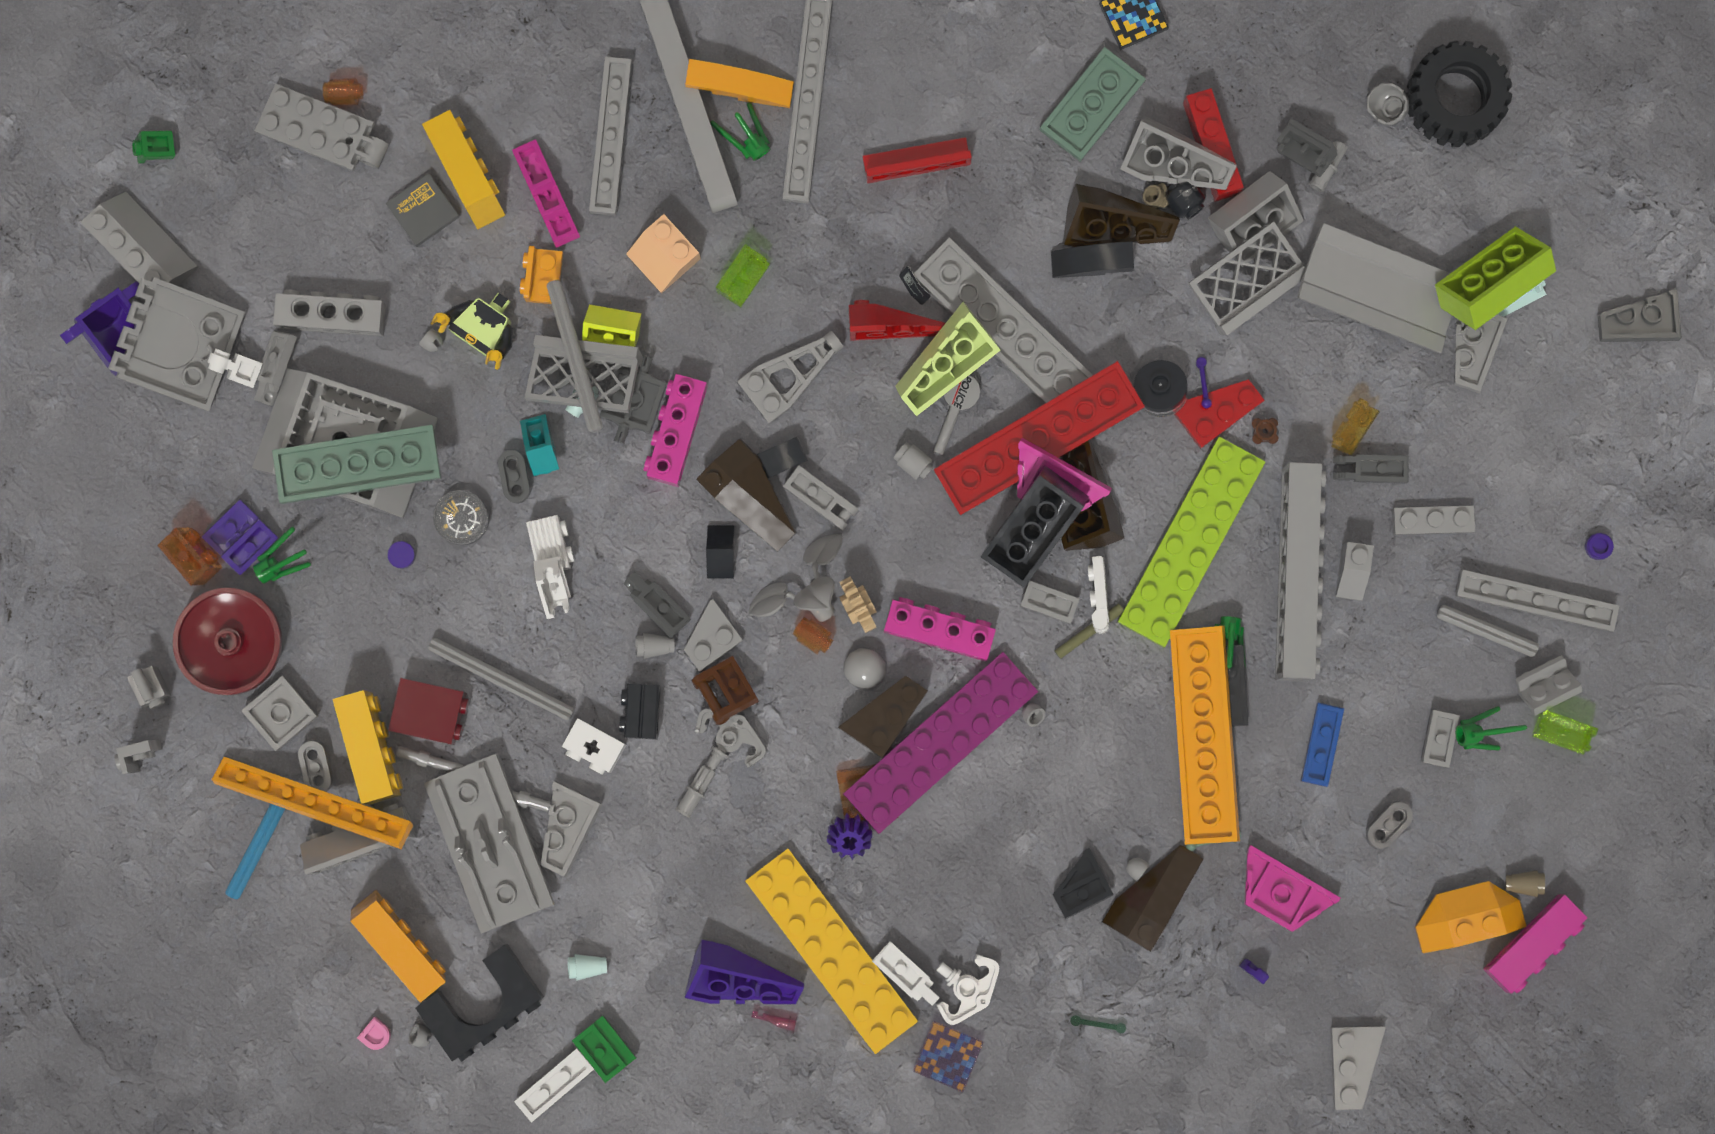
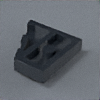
(1082, 887)

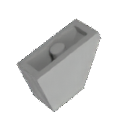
(1354, 570)

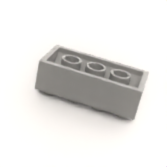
(138, 241)
(343, 846)

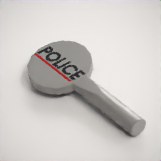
(959, 398)

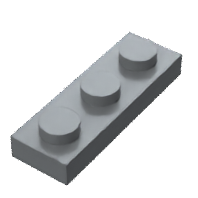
(1433, 520)

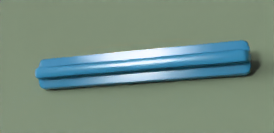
(254, 851)

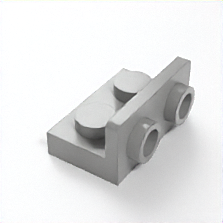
(1547, 685)
(128, 755)

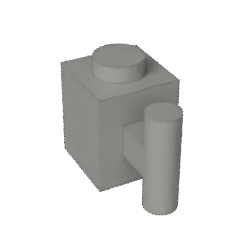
(149, 687)

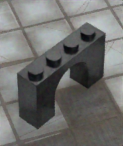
(459, 1036)

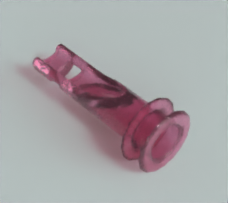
(780, 1022)

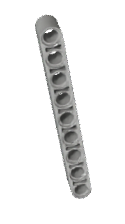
(689, 105)

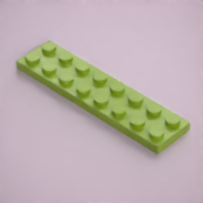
(1191, 542)

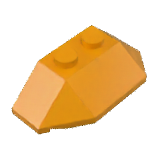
(1468, 917)

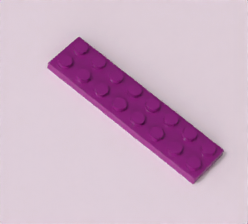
(940, 742)

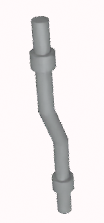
(425, 759)

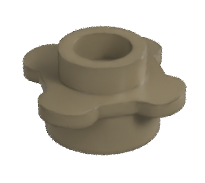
(1152, 192)

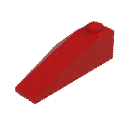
(882, 322)

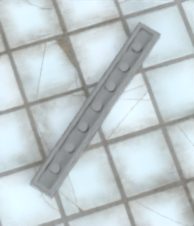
(807, 101)

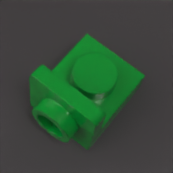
(153, 146)

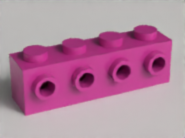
(676, 430)
(940, 630)

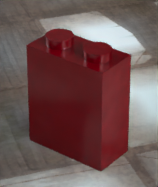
(428, 711)

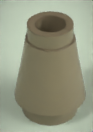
(1526, 883)

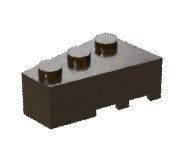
(885, 716)

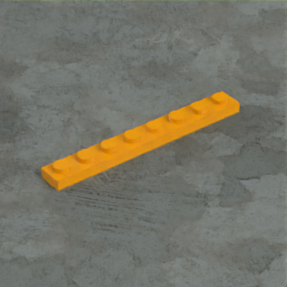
(312, 802)

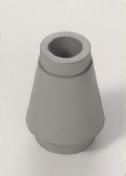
(653, 645)

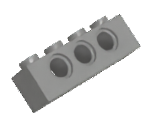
(369, 324)

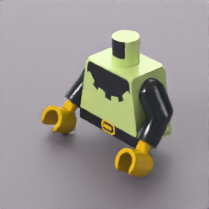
(480, 326)

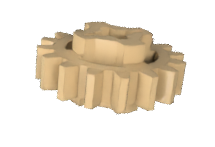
(857, 604)

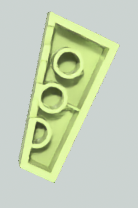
(947, 360)

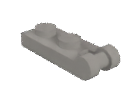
(819, 497)

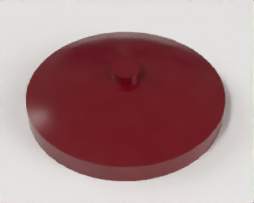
(227, 641)

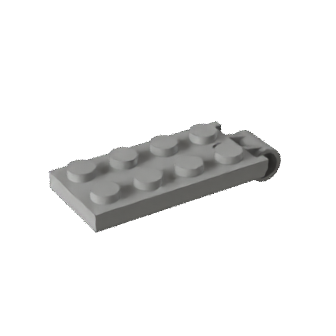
(320, 129)

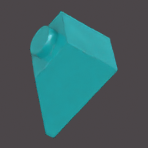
(539, 445)

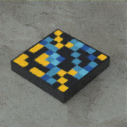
(1133, 20)

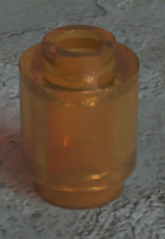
(342, 91)
(813, 635)

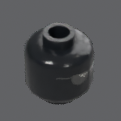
(1185, 200)

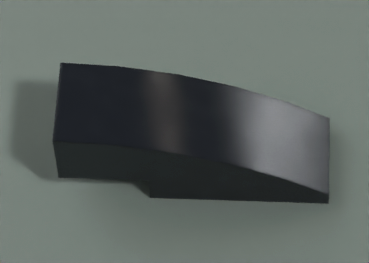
(1092, 260)

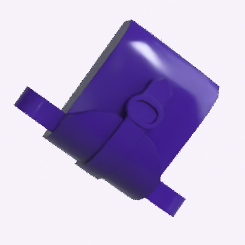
(104, 323)

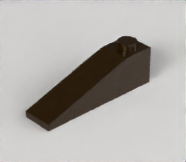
(1100, 522)

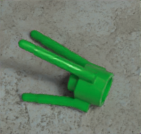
(756, 145)
(270, 568)
(1233, 632)
(1469, 734)

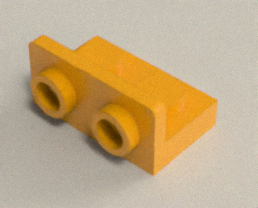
(541, 267)

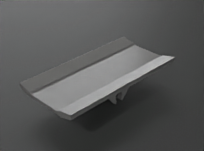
(1375, 287)
(489, 843)

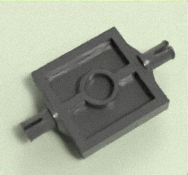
(644, 404)

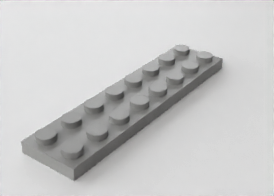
(1024, 344)

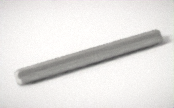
(574, 356)
(500, 678)

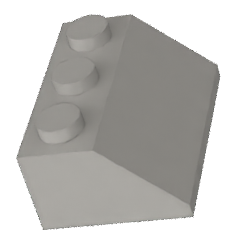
(1252, 210)

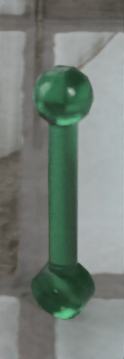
(1076, 1020)

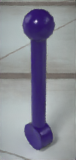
(1201, 363)

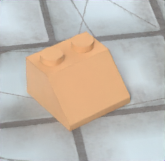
(663, 253)

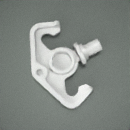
(971, 992)

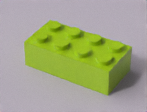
(1495, 278)

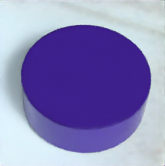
(1599, 546)
(401, 555)

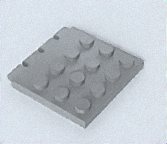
(174, 341)

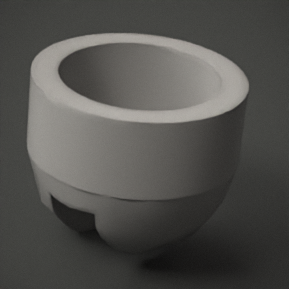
(430, 339)
(1036, 719)
(1136, 868)
(419, 1035)

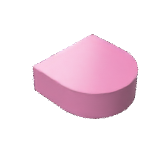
(375, 1035)

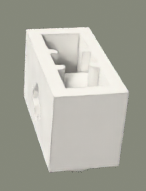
(609, 747)

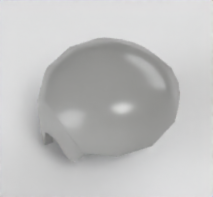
(1388, 103)
(864, 668)

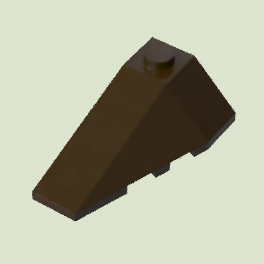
(1105, 217)
(744, 489)
(1151, 901)

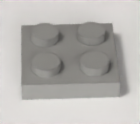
(279, 713)

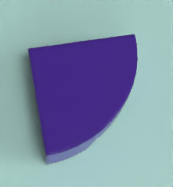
(1257, 973)

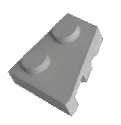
(711, 637)

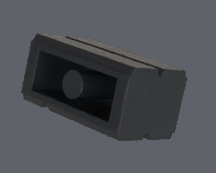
(641, 711)

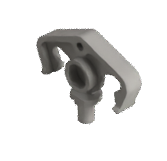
(730, 738)

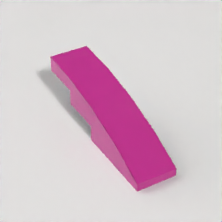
(546, 193)

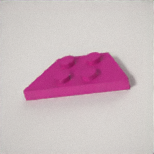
(1032, 461)
(1282, 892)

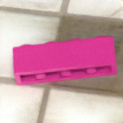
(1535, 943)

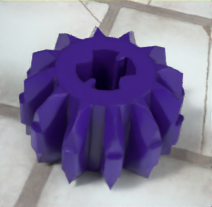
(849, 836)

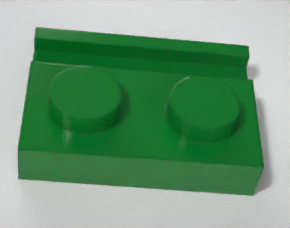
(604, 1049)

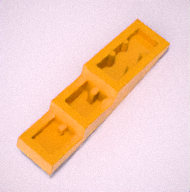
(739, 83)

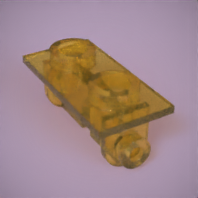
(1352, 432)

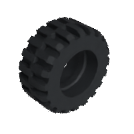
(1478, 67)

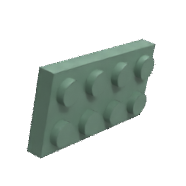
(1092, 104)

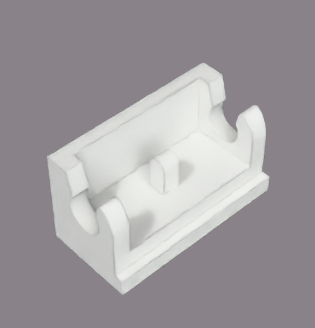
(552, 585)

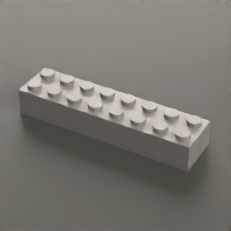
(1299, 572)

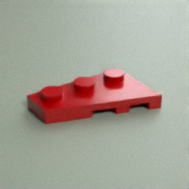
(1227, 407)

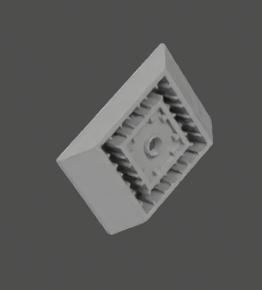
(318, 409)

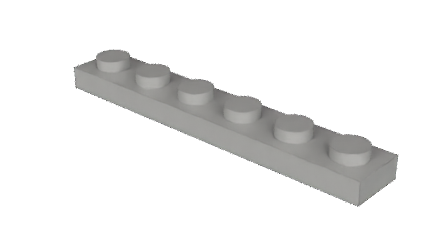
(610, 136)
(1537, 601)

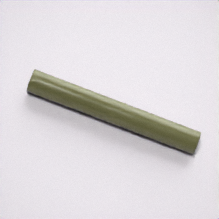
(1085, 634)

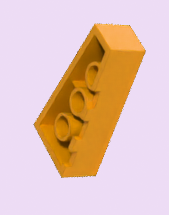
(397, 946)

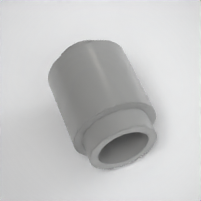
(913, 461)

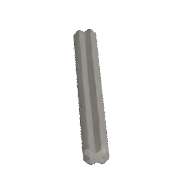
(1487, 630)

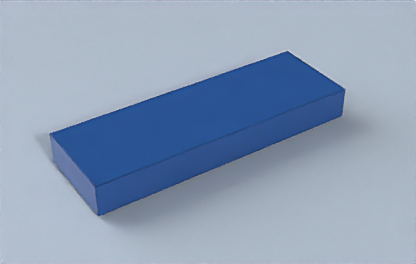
(1322, 744)

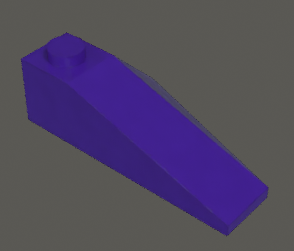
(728, 974)

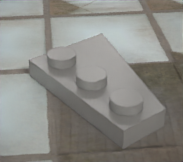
(1476, 351)
(568, 826)
(1353, 1063)

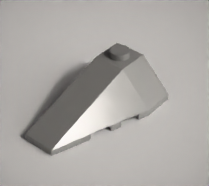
(1170, 157)

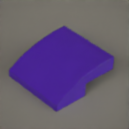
(239, 537)

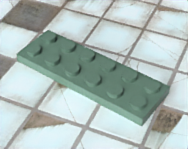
(356, 464)

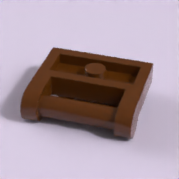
(733, 686)

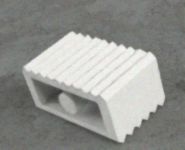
(548, 540)

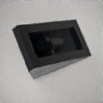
(720, 552)

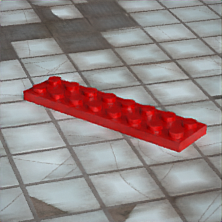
(1054, 427)

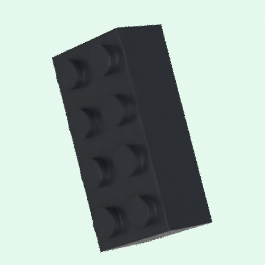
(1034, 526)

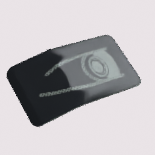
(913, 286)

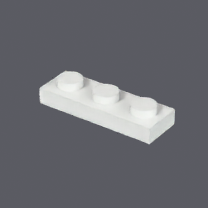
(554, 1085)

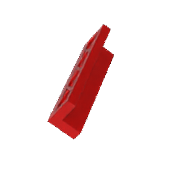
(916, 160)

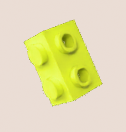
(611, 326)

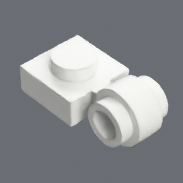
(240, 369)

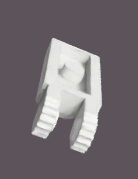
(1099, 596)

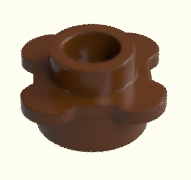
(1270, 425)

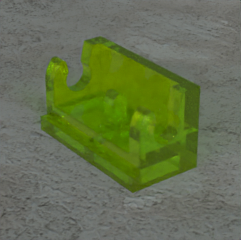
(742, 276)
(1564, 732)

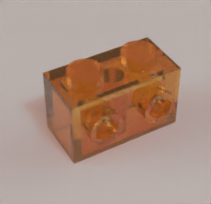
(190, 555)

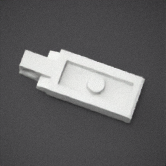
(905, 973)

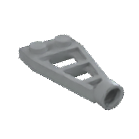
(763, 393)

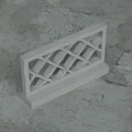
(1262, 297)
(592, 353)

